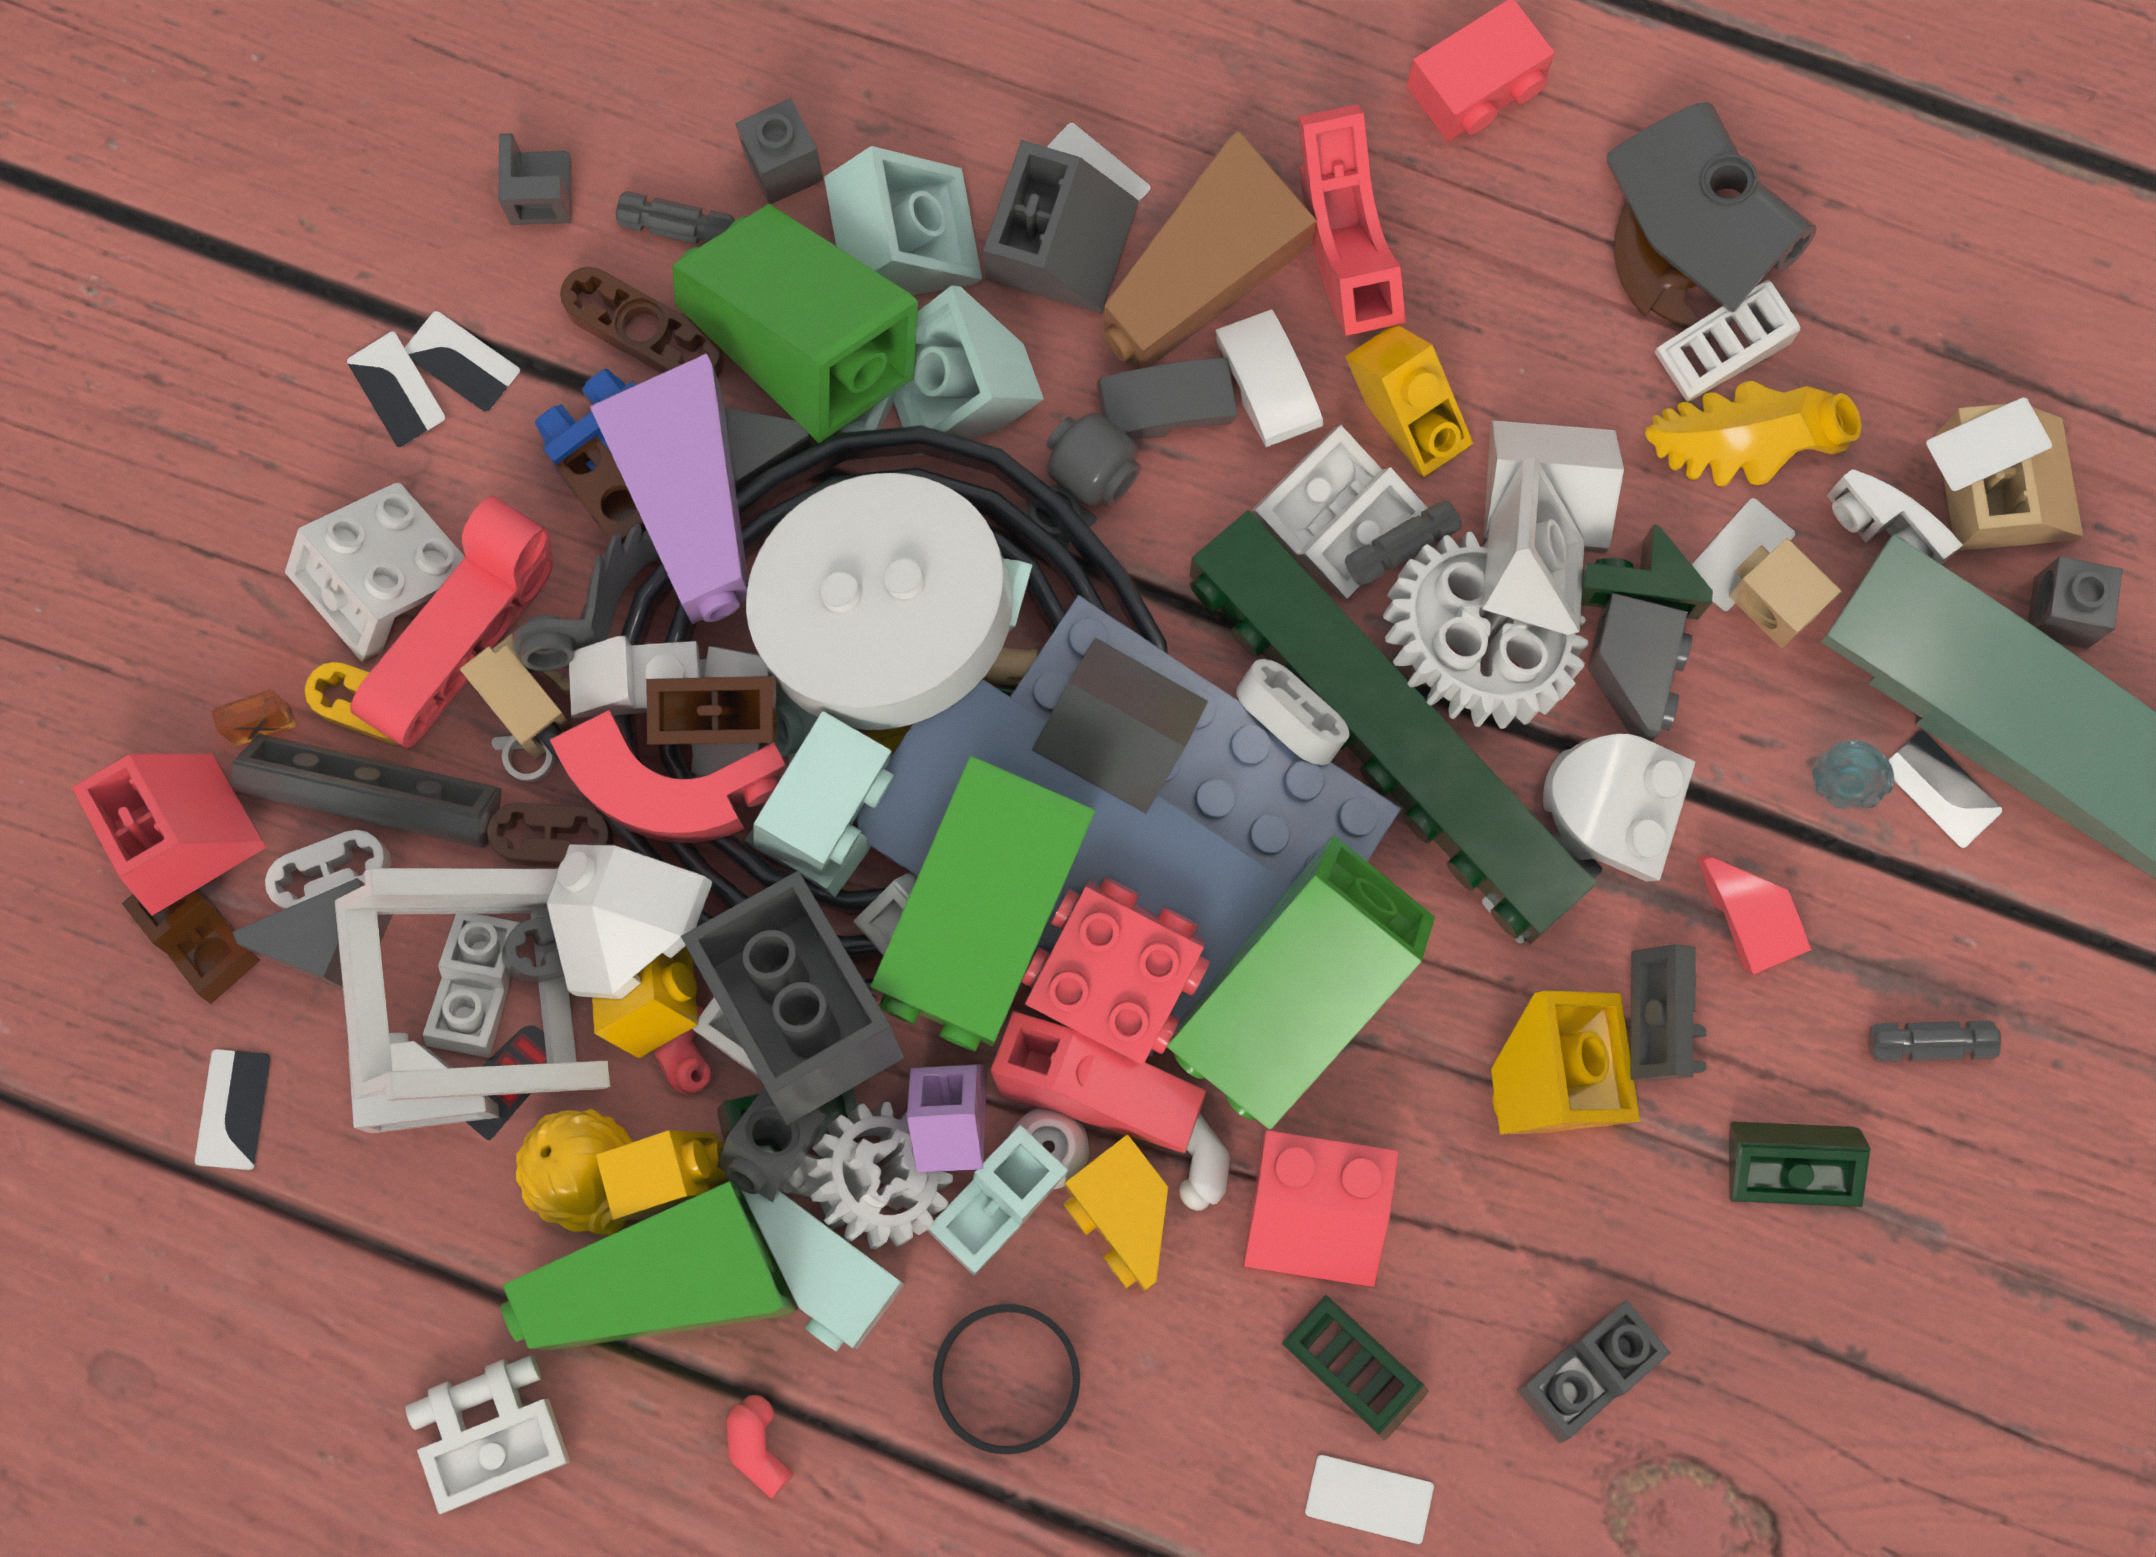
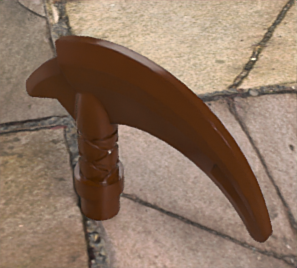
(1648, 276)

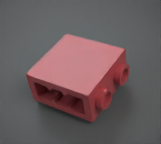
(1116, 969)

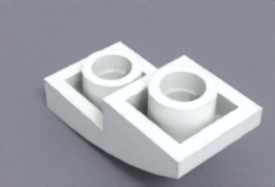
(1269, 378)
(1872, 506)
(471, 986)

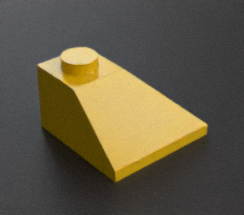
(1565, 1066)

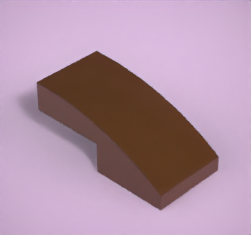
(197, 942)

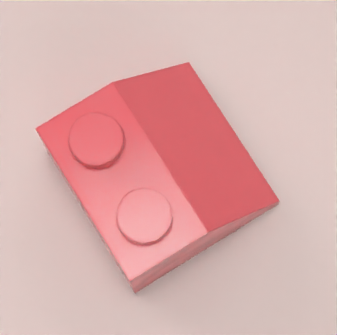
(1320, 1208)

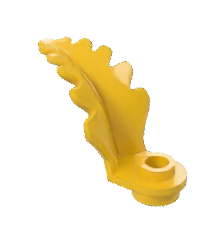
(1754, 431)

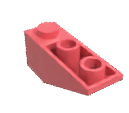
(1094, 1084)

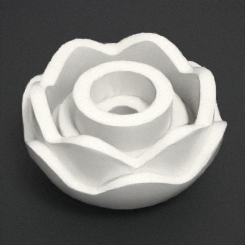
(1066, 1134)

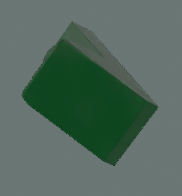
(1662, 579)

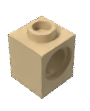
(1782, 591)

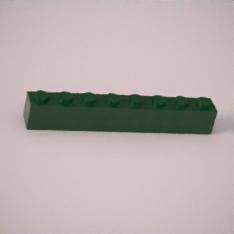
(1391, 730)

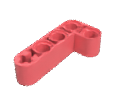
(473, 609)

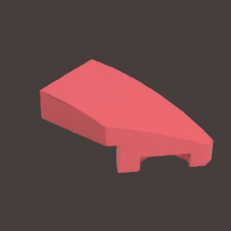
(1757, 914)

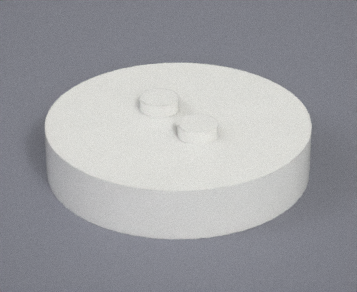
(880, 600)

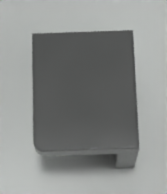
(534, 184)

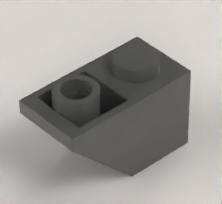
(1636, 661)

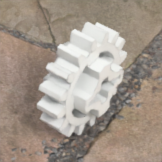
(852, 1178)

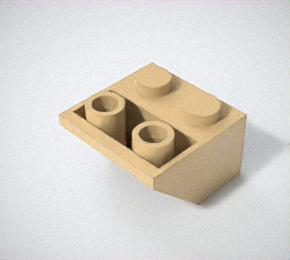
(2021, 503)

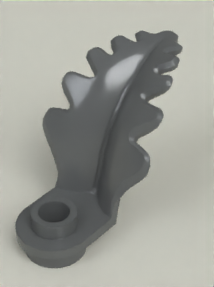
(549, 641)

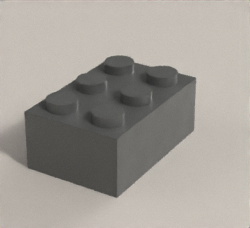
(793, 997)

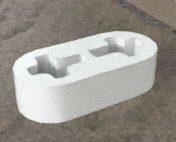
(1292, 712)
(323, 858)

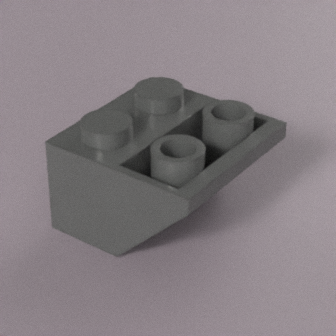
(1059, 228)

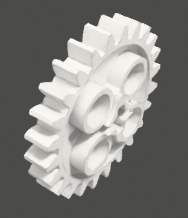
(1433, 618)

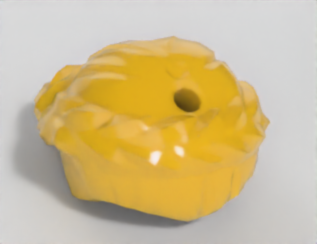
(562, 1172)

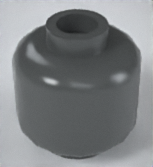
(1092, 459)

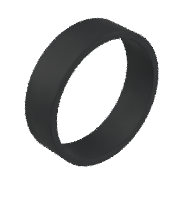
(938, 1375)

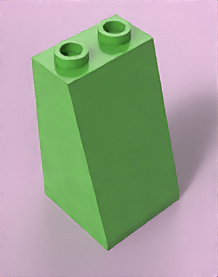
(800, 318)
(980, 904)
(1303, 984)
(660, 1276)

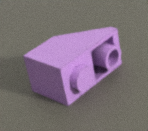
(947, 1117)

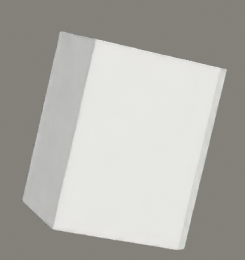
(1579, 463)
(1534, 555)

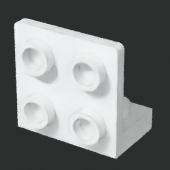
(371, 565)

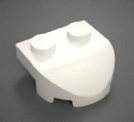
(1618, 801)

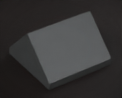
(1120, 725)
(304, 936)

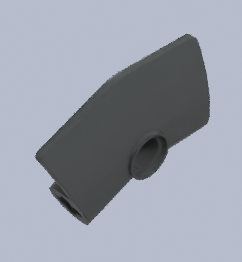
(1713, 240)

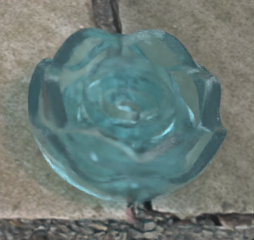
(1853, 774)

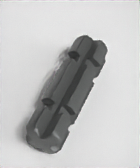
(670, 218)
(1402, 542)
(1934, 1041)

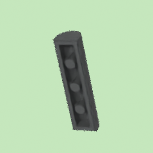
(365, 790)

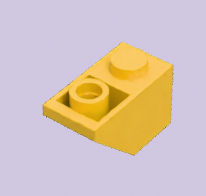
(1410, 397)
(654, 1010)
(660, 1172)
(1127, 1206)

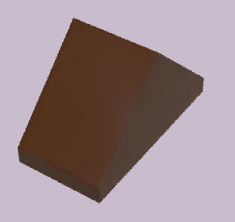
(711, 710)

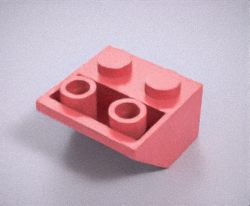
(168, 823)

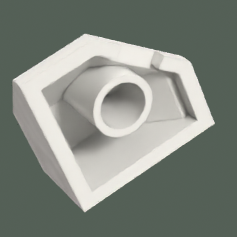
(619, 914)

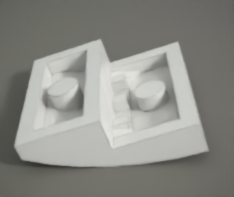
(1334, 507)

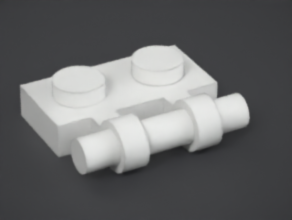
(492, 1454)

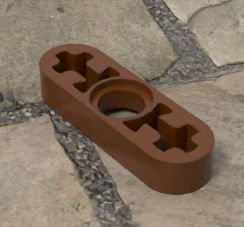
(613, 291)

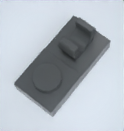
(1663, 1013)

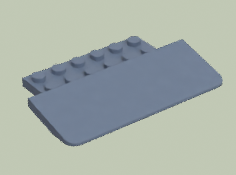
(1217, 839)

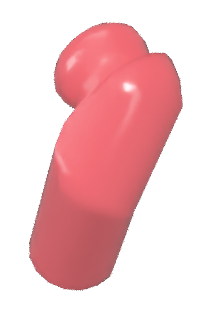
(683, 1063)
(748, 1445)

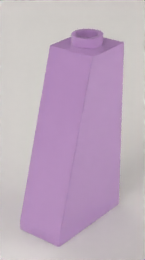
(680, 474)

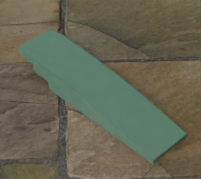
(2006, 697)

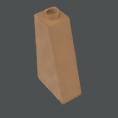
(1210, 253)

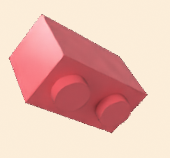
(1481, 70)

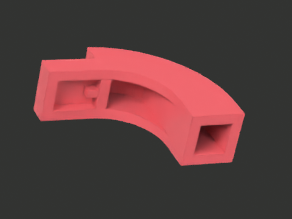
(1348, 239)
(656, 805)

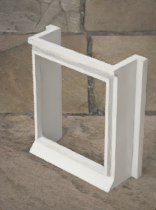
(364, 993)

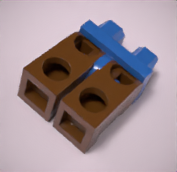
(586, 461)

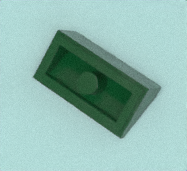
(1797, 1164)

